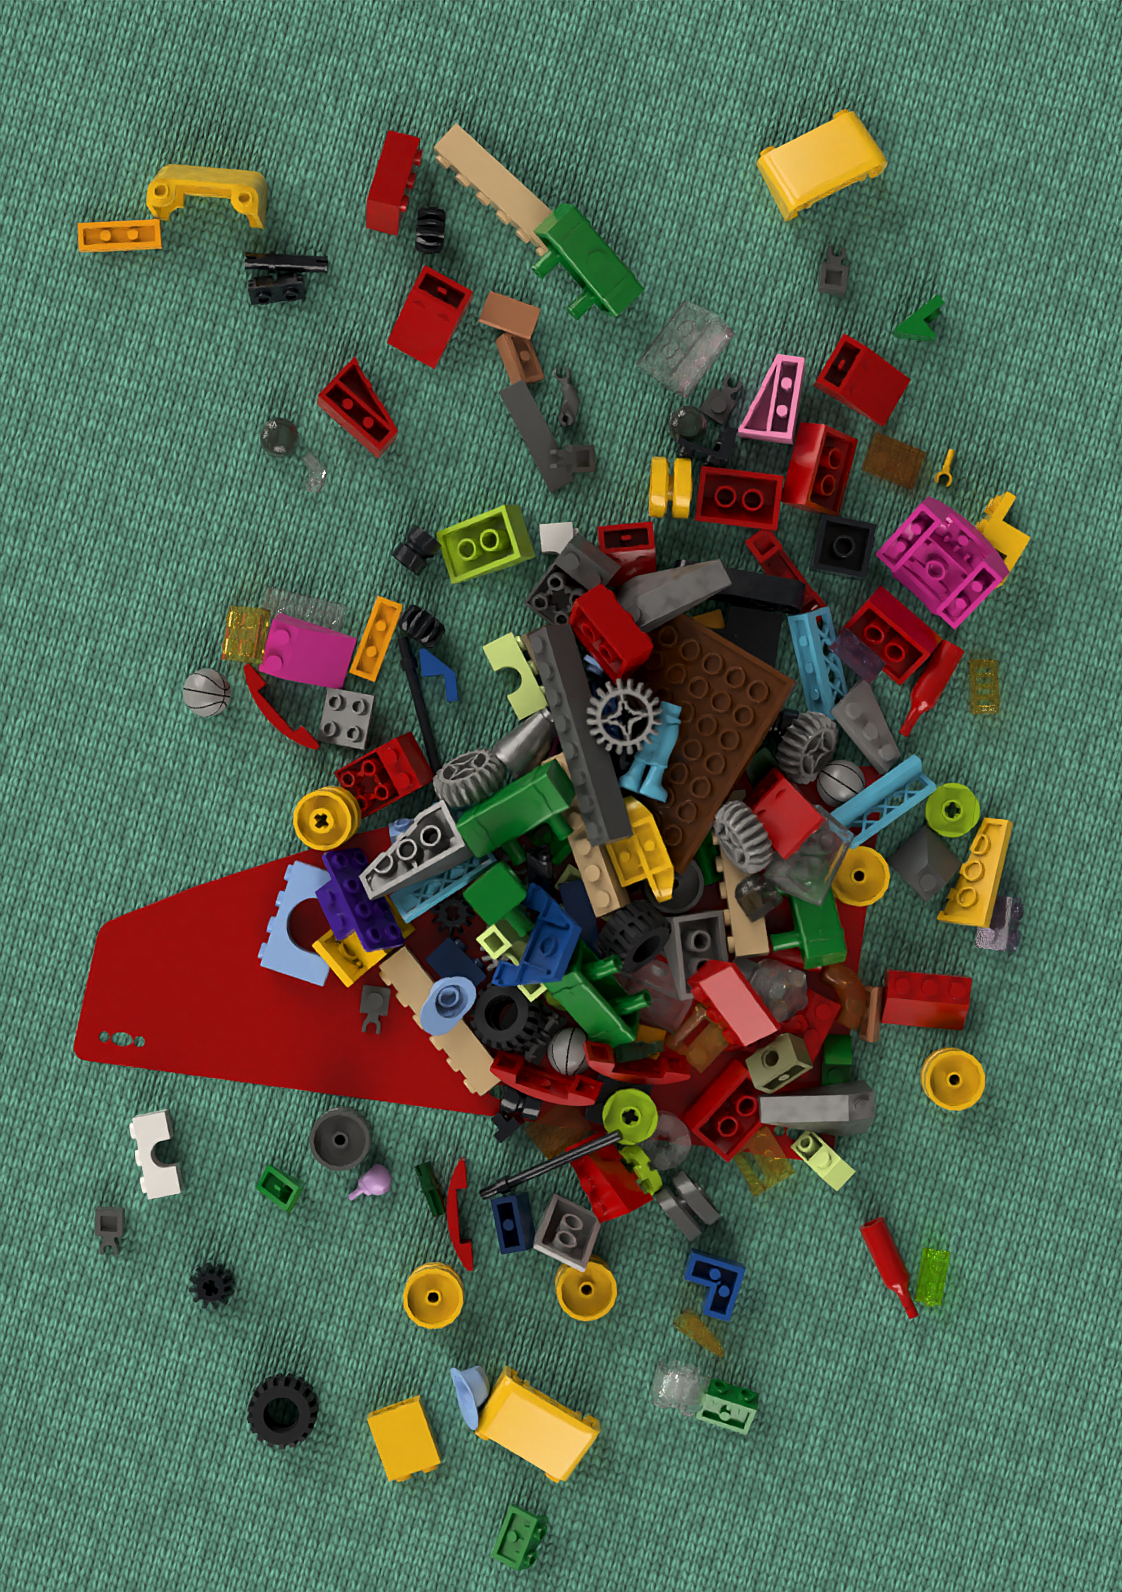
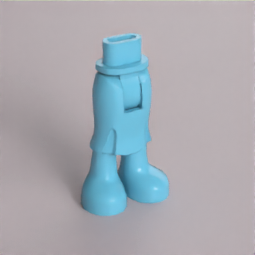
(655, 755)

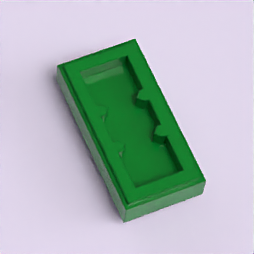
(706, 860)

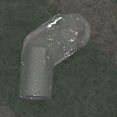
(317, 473)

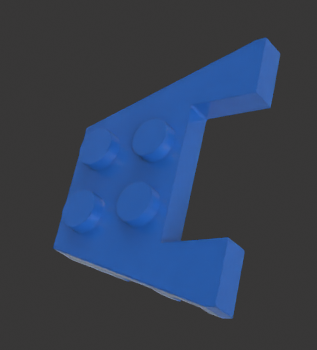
(548, 945)

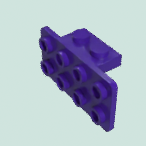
(349, 906)

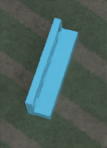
(813, 664)
(879, 793)
(415, 894)

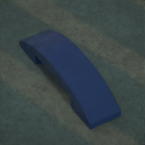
(578, 906)

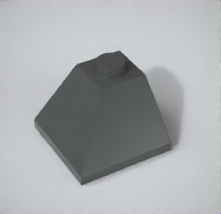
(924, 863)

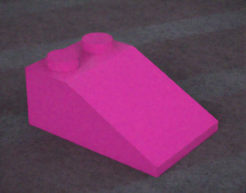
(307, 652)

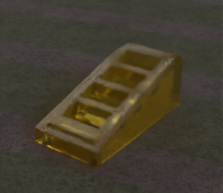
(974, 708)
(693, 1327)

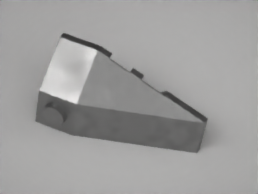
(668, 593)
(420, 852)
(825, 1109)

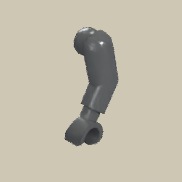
(571, 400)

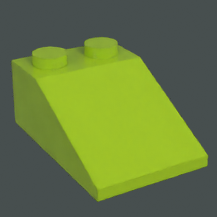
(485, 543)

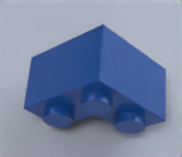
(721, 1278)

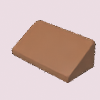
(509, 315)
(519, 359)
(872, 1017)

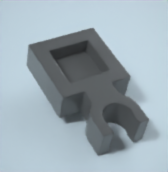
(832, 274)
(718, 403)
(576, 458)
(375, 1003)
(109, 1225)

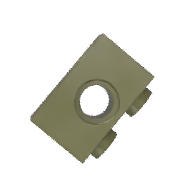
(778, 1063)

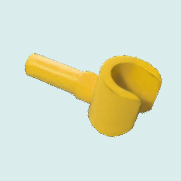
(946, 468)

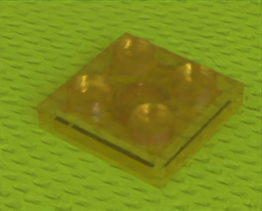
(245, 634)

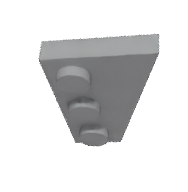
(866, 726)

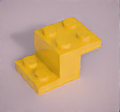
(1003, 537)
(348, 956)

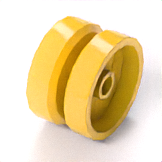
(671, 488)
(328, 832)
(874, 877)
(965, 1088)
(591, 1302)
(428, 1311)

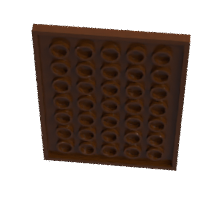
(724, 717)

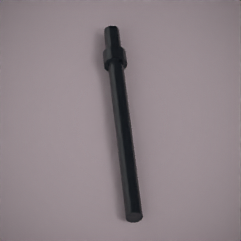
(409, 665)
(507, 1183)

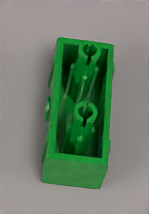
(587, 260)
(517, 809)
(499, 896)
(815, 932)
(598, 998)

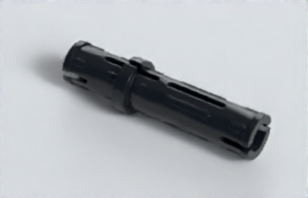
(285, 262)

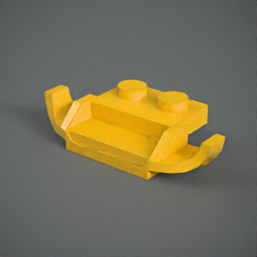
(643, 853)

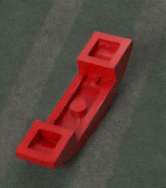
(775, 562)
(256, 684)
(663, 1070)
(542, 1085)
(462, 1246)

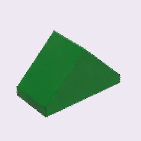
(280, 1187)

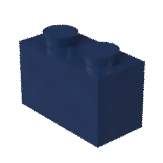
(451, 961)
(513, 1222)

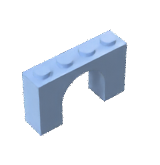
(282, 951)

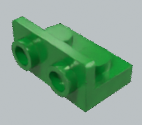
(729, 1406)
(519, 1538)

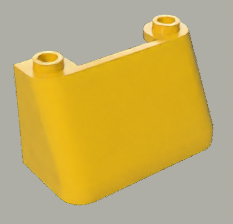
(820, 163)
(245, 189)
(536, 1426)

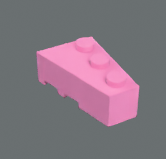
(776, 406)

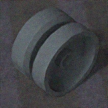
(684, 897)
(333, 1153)
(687, 1205)

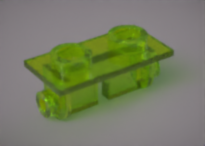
(932, 1276)

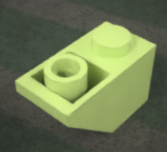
(823, 1159)

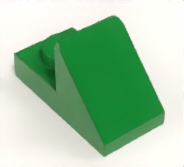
(916, 327)
(544, 834)
(836, 1059)

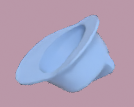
(447, 1004)
(472, 1392)

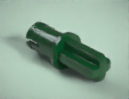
(430, 1188)

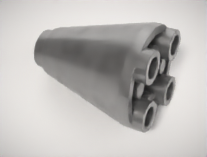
(527, 743)

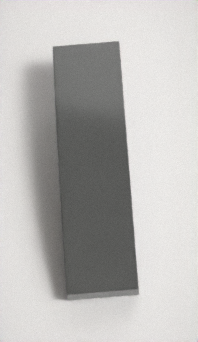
(535, 434)

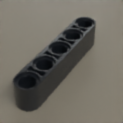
(759, 590)

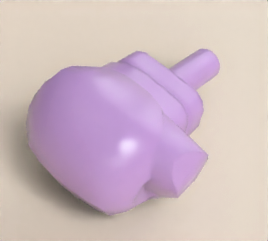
(374, 1181)

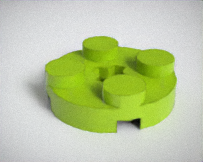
(960, 823)
(644, 1108)
(638, 1161)

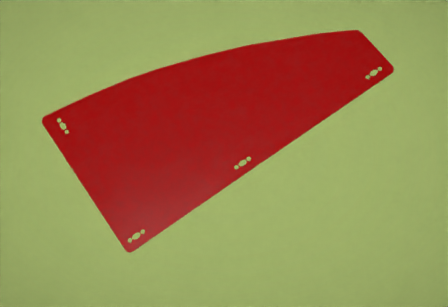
(206, 1008)

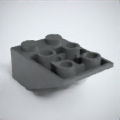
(572, 574)

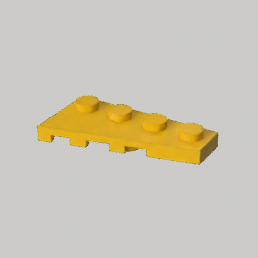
(977, 887)

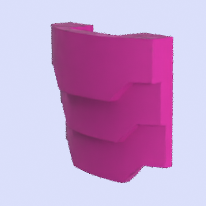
(943, 561)

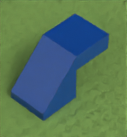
(434, 667)

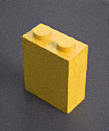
(404, 1439)

